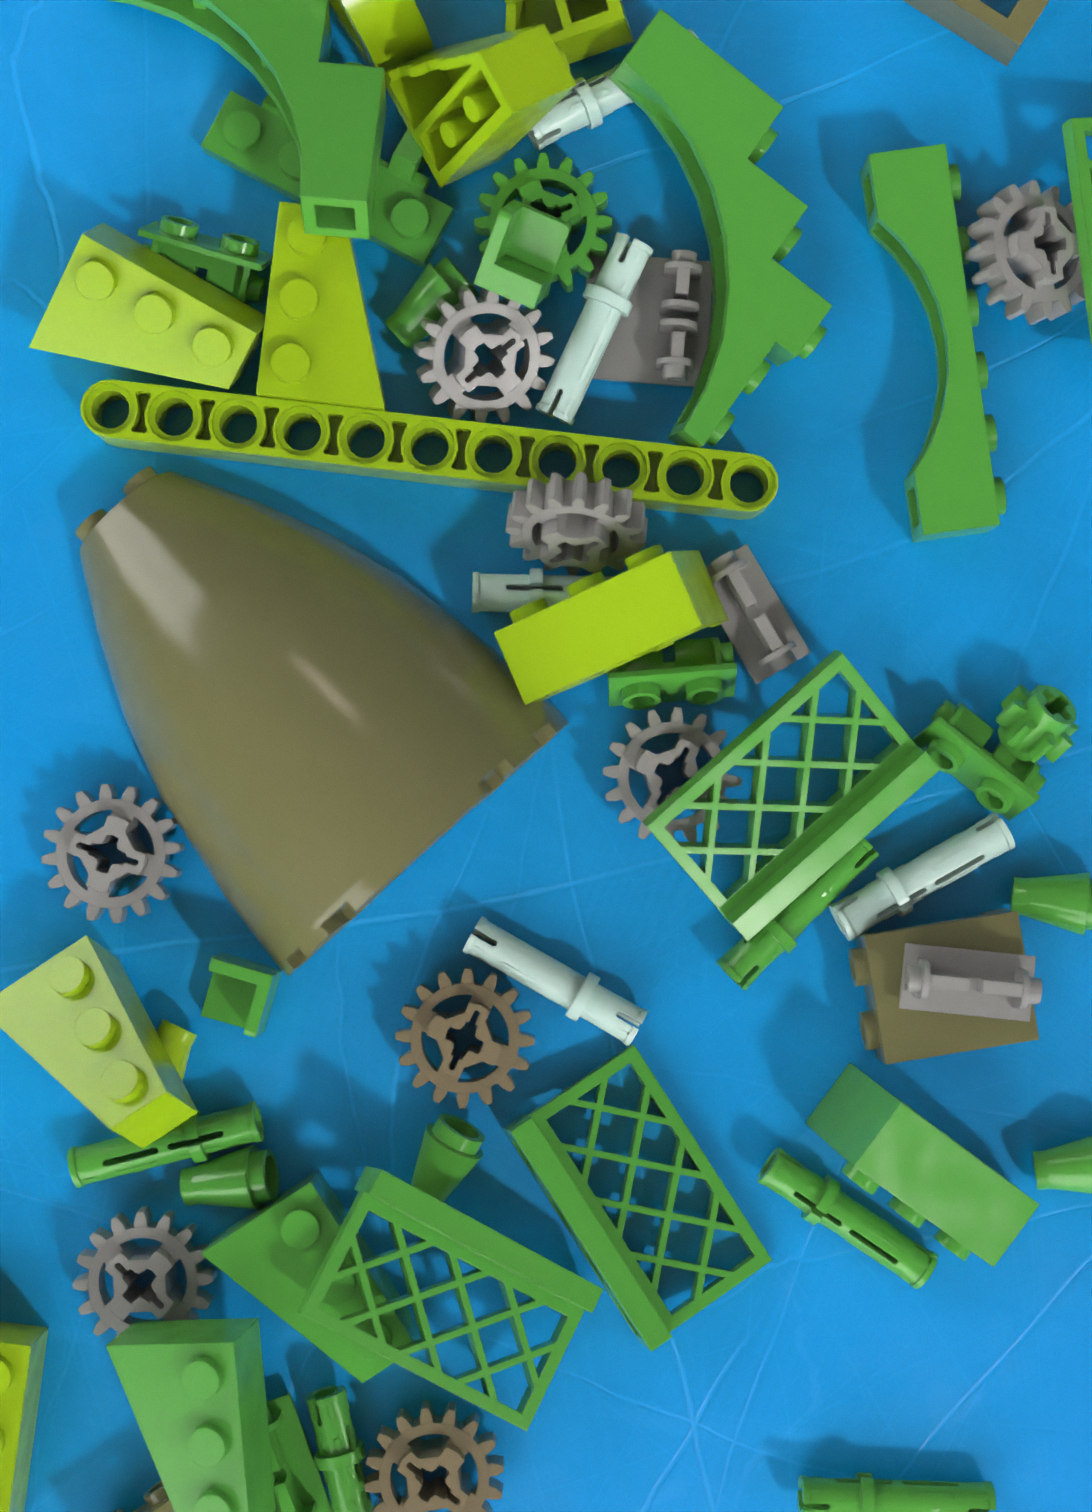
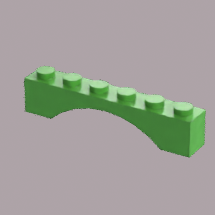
(914, 219)

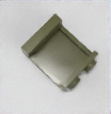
(918, 1034)

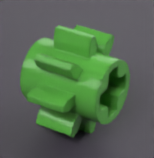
(1036, 723)

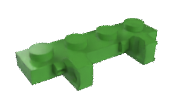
(261, 146)

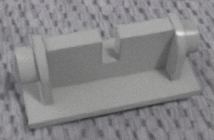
(757, 619)
(969, 982)

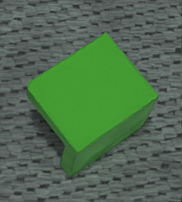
(522, 253)
(241, 993)

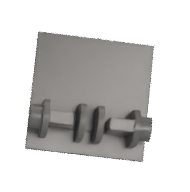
(667, 324)

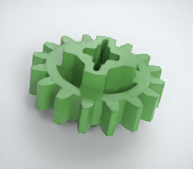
(575, 208)

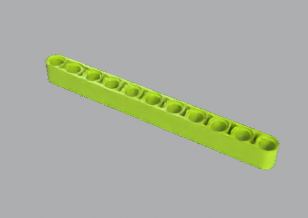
(402, 432)

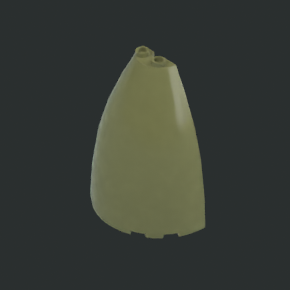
(294, 702)

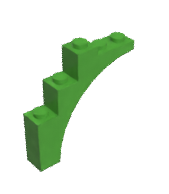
(328, 107)
(718, 133)

